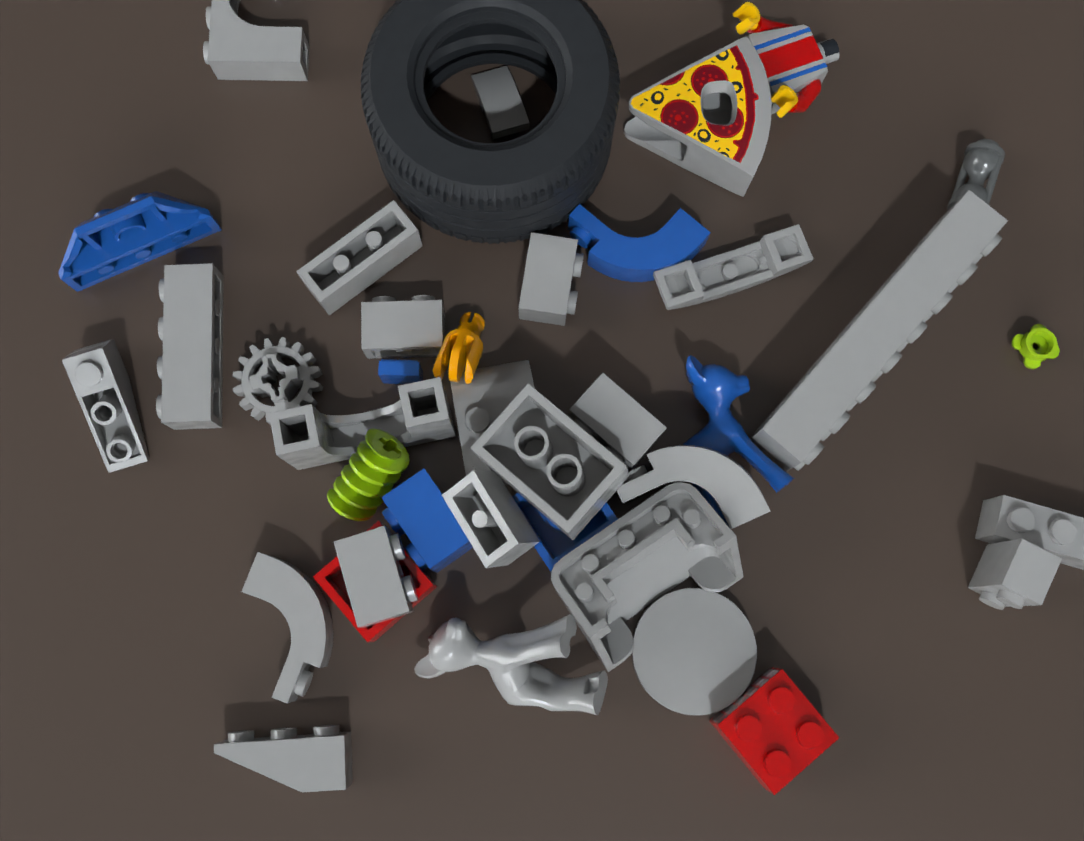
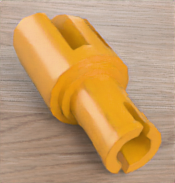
(462, 349)

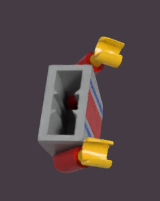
(790, 58)

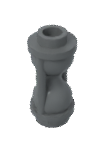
(980, 162)

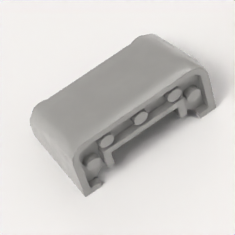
(640, 561)

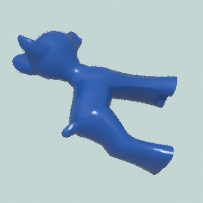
(715, 390)

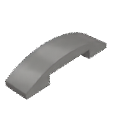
(733, 270)

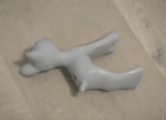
(513, 667)

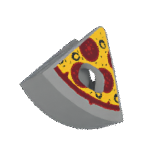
(709, 116)

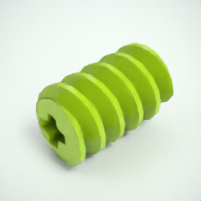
(368, 476)

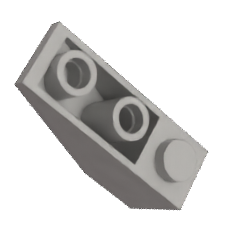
(108, 403)
(299, 761)

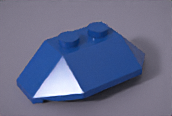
(132, 236)

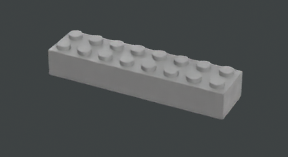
(879, 333)

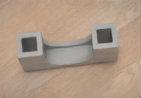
(252, 51)
(315, 439)

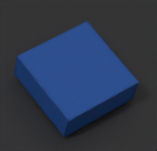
(400, 371)

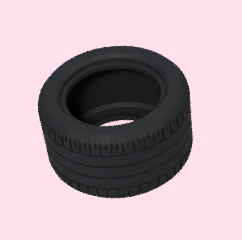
(491, 187)

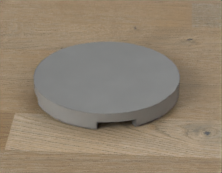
(694, 651)

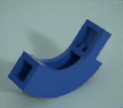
(637, 258)

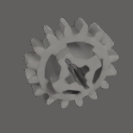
(261, 383)

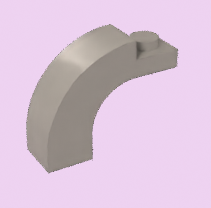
(714, 471)
(306, 615)

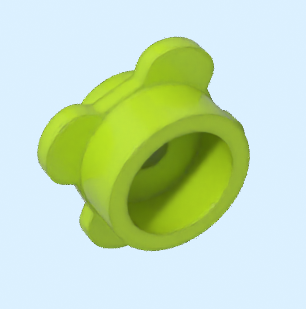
(1043, 338)

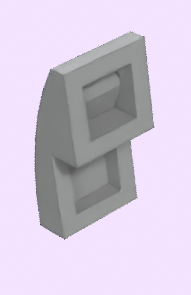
(500, 102)

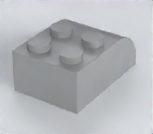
(483, 401)
(551, 461)

